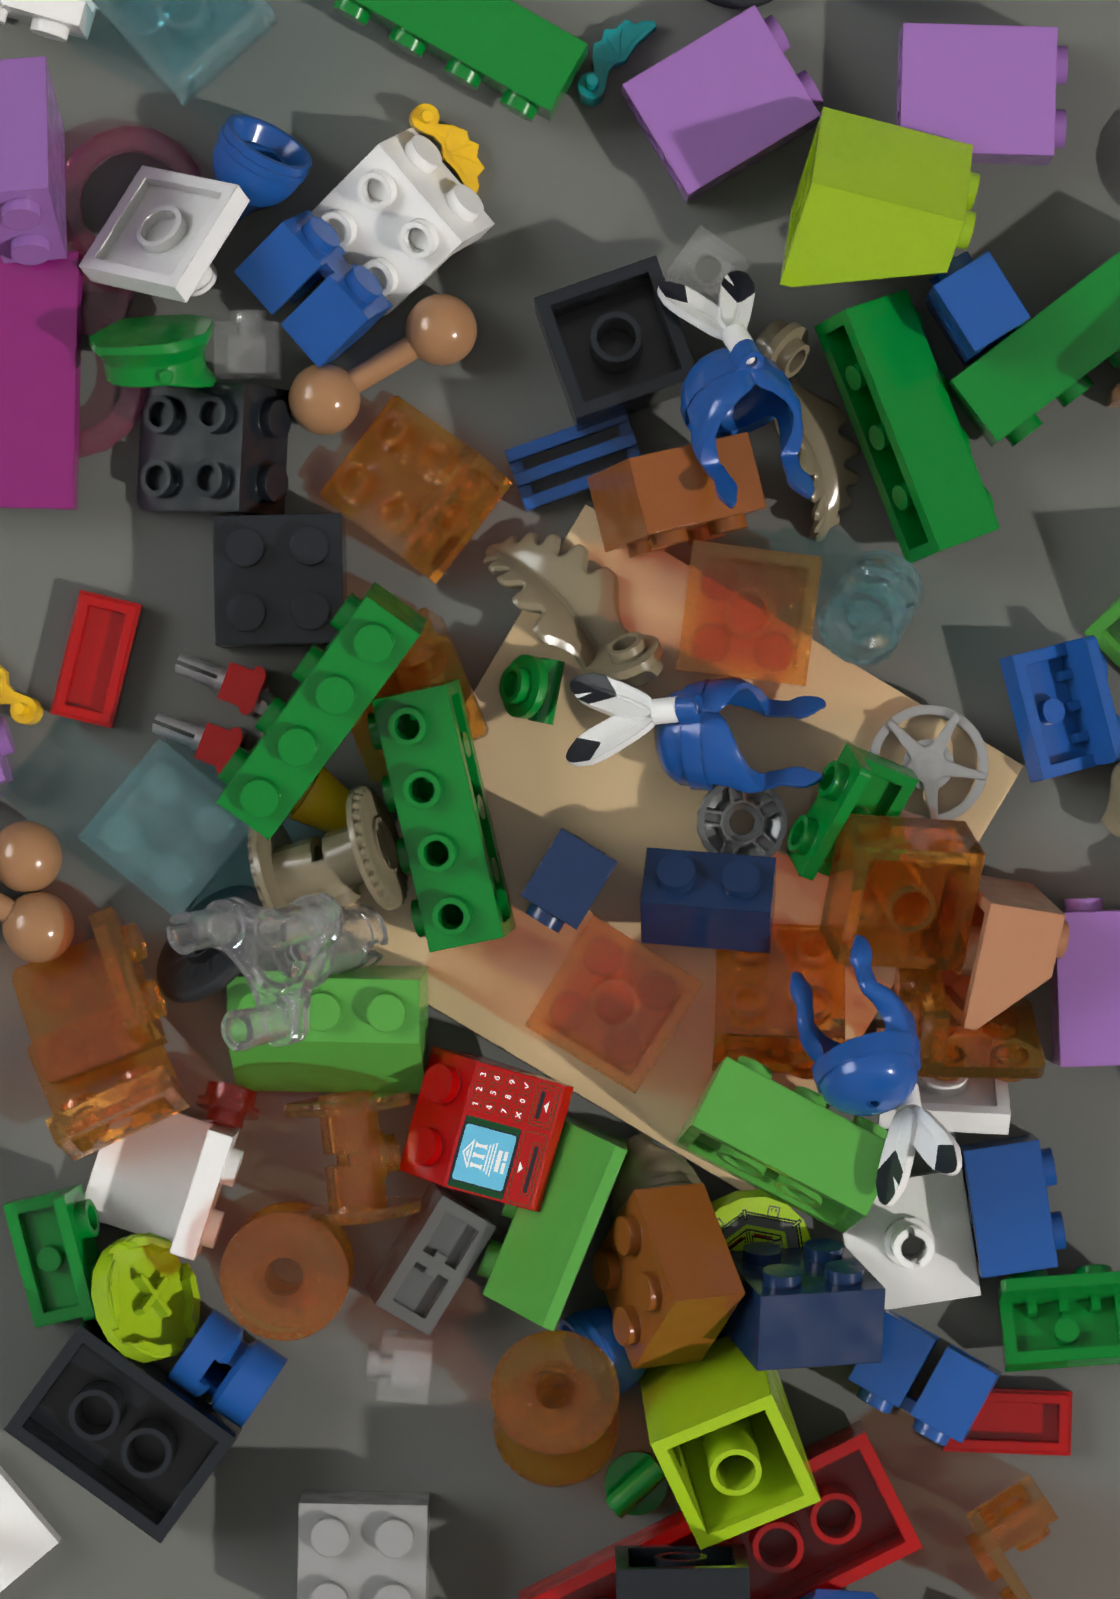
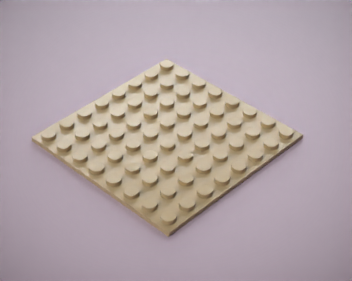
(634, 806)

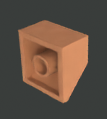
(1008, 950)

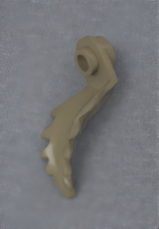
(822, 446)
(575, 607)

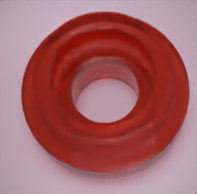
(228, 1104)

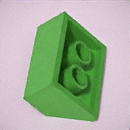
(361, 1036)
(786, 1143)
(545, 1248)

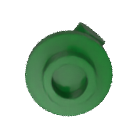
(532, 688)
(635, 1484)

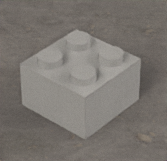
(363, 1545)

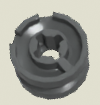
(762, 839)

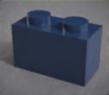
(567, 881)
(708, 900)

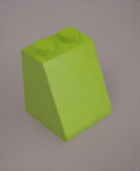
(878, 203)
(726, 1443)

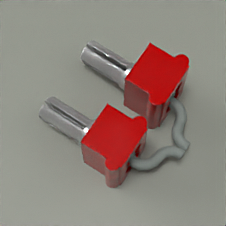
(235, 685)

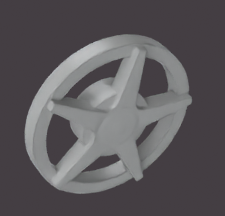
(933, 760)

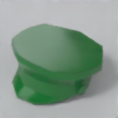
(156, 351)

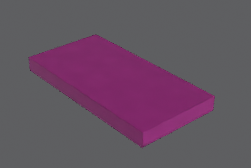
(40, 383)

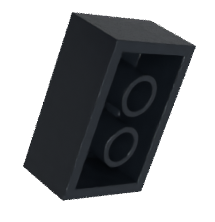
(123, 1431)

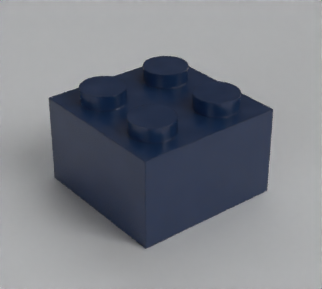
(806, 1307)

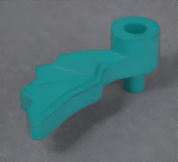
(611, 52)

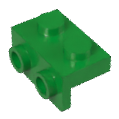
(851, 785)
(55, 1252)
(1060, 1319)

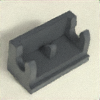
(430, 1259)

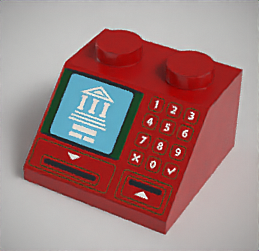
(485, 1128)

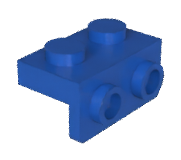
(1062, 708)

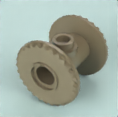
(336, 865)

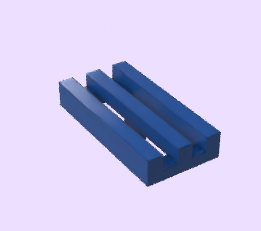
(525, 477)

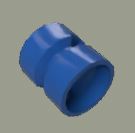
(251, 1372)

